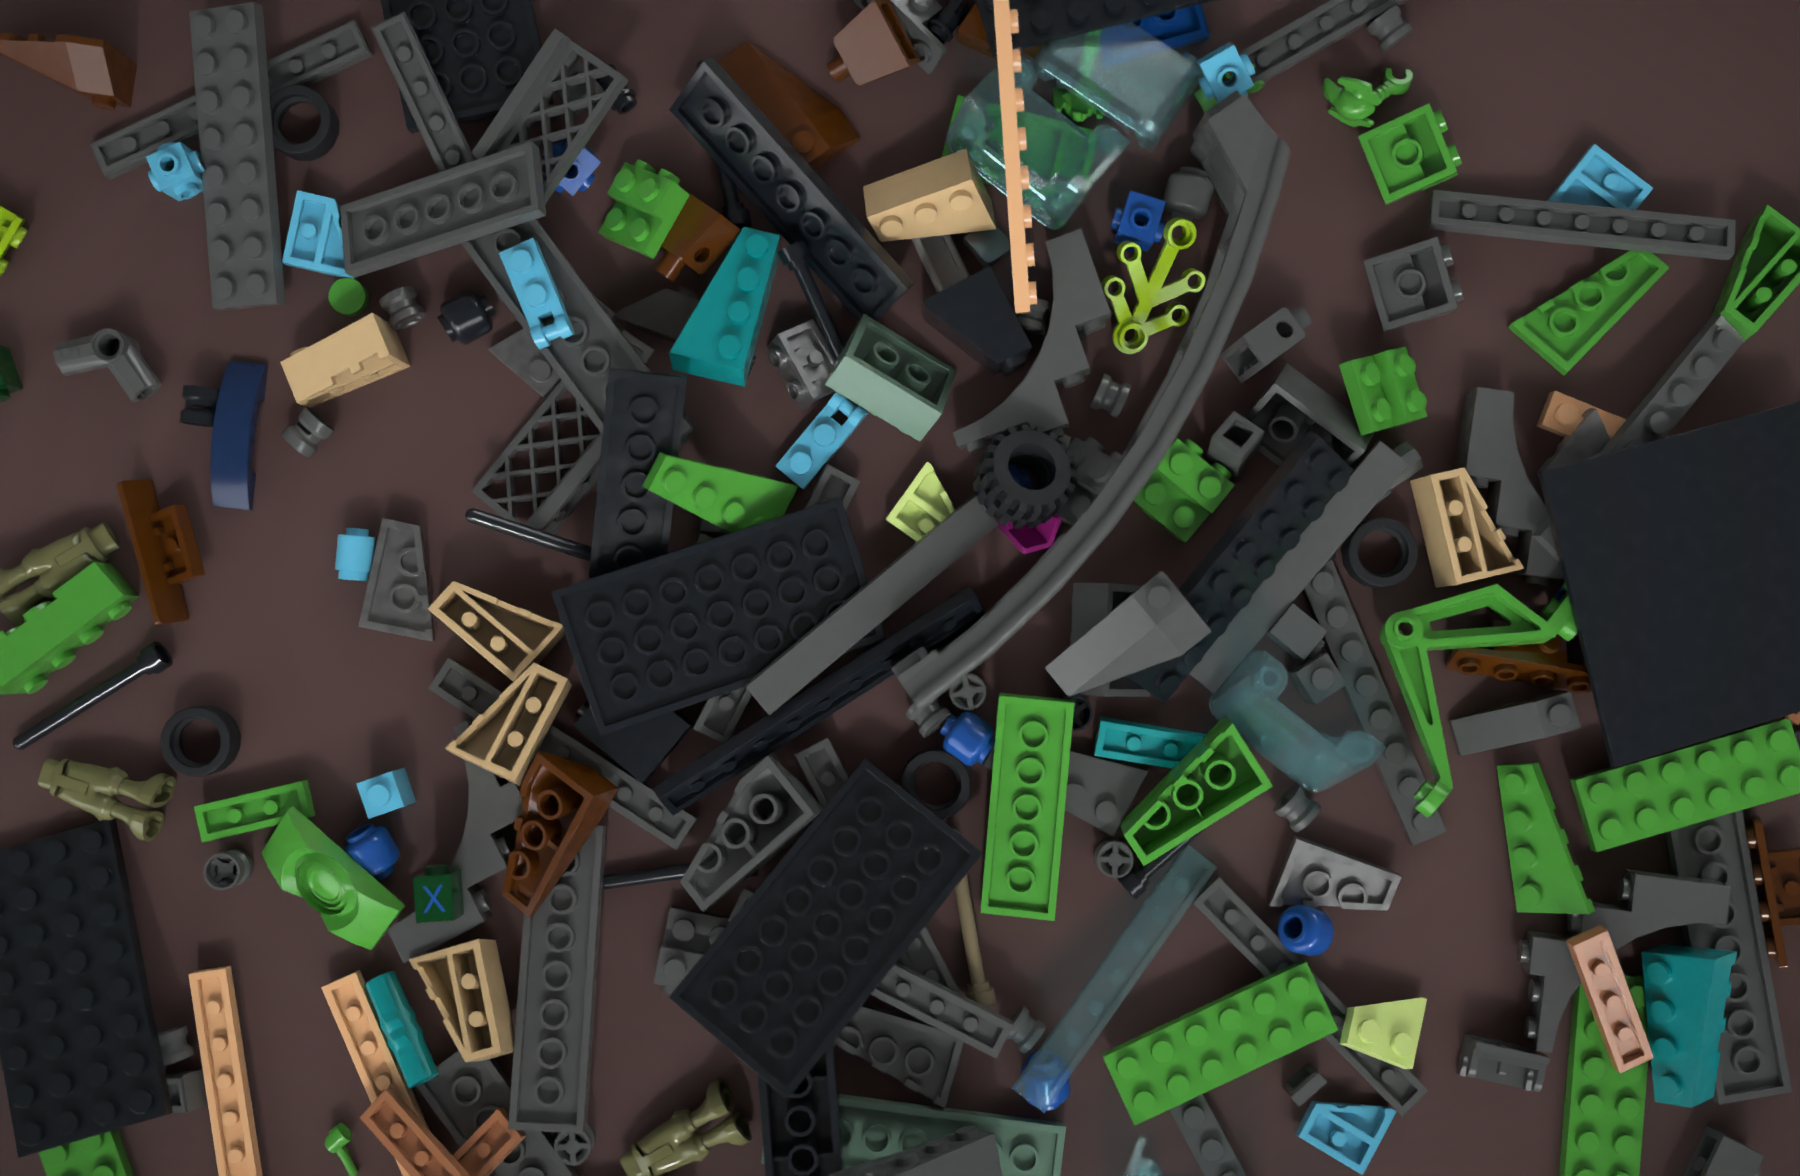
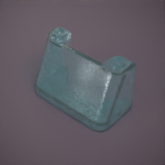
(1123, 77)
(1059, 155)
(1282, 736)

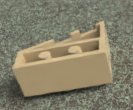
(930, 200)
(345, 361)
(1458, 530)
(497, 630)
(471, 997)

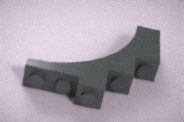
(1076, 306)
(1491, 456)
(481, 854)
(1647, 905)

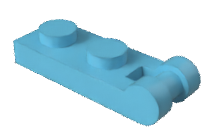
(536, 292)
(820, 441)

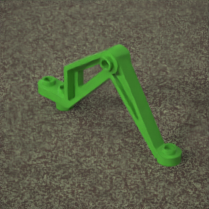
(1413, 672)

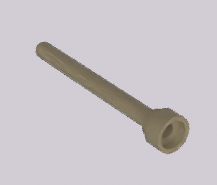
(979, 988)

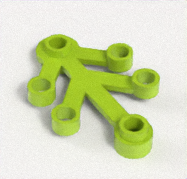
(1151, 291)

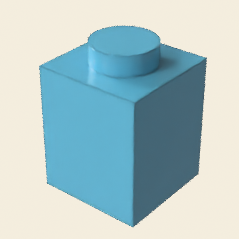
(386, 792)

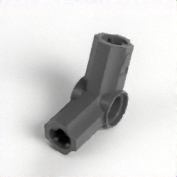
(96, 353)

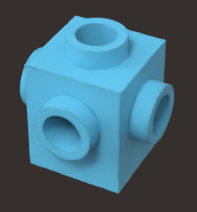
(1219, 62)
(176, 171)

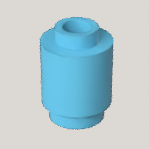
(355, 554)

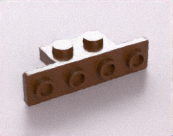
(163, 549)
(1530, 663)
(1780, 879)

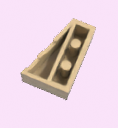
(514, 725)

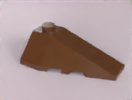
(77, 63)
(798, 111)

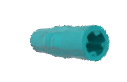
(401, 1028)

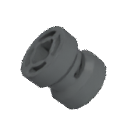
(307, 432)
(220, 873)

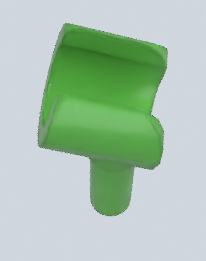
(336, 1142)

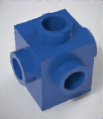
(581, 173)
(1140, 211)

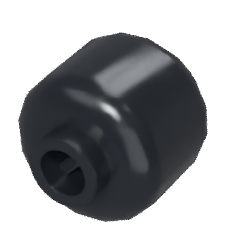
(466, 317)

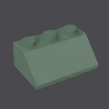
(892, 378)

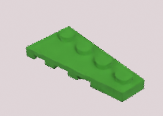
(1579, 317)
(719, 493)
(1537, 847)

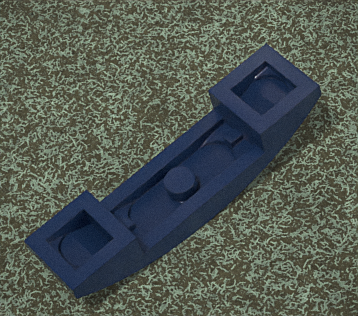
(235, 435)

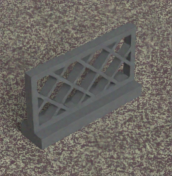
(531, 100)
(570, 487)

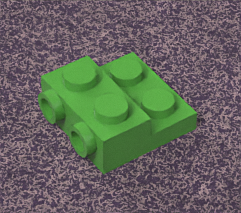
(1410, 153)
(643, 207)
(1383, 390)
(1184, 490)

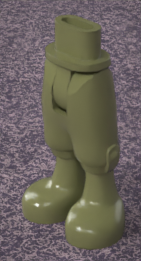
(54, 566)
(95, 791)
(676, 1142)

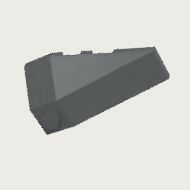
(1136, 635)
(758, 823)

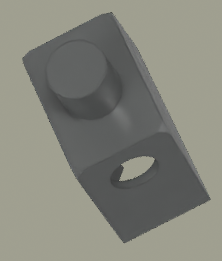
(1266, 342)

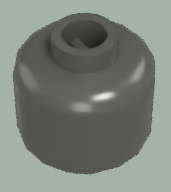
(1188, 194)

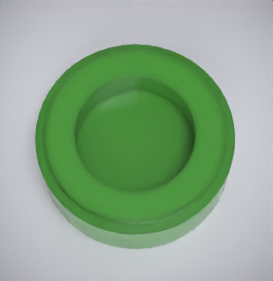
(348, 297)

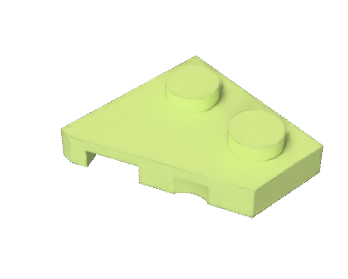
(921, 505)
(1386, 1030)

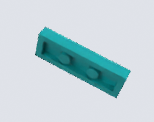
(1143, 742)

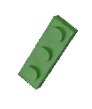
(252, 810)

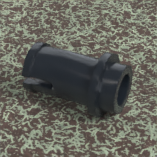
(948, 20)
(625, 101)

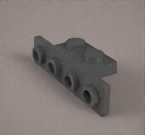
(914, 17)

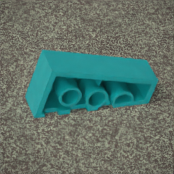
(728, 318)
(1685, 1019)

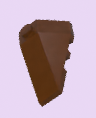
(556, 818)

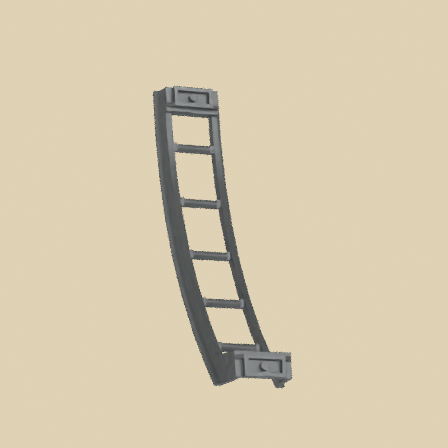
(1247, 175)

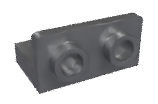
(803, 362)

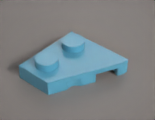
(1601, 182)
(315, 236)
(1346, 1130)

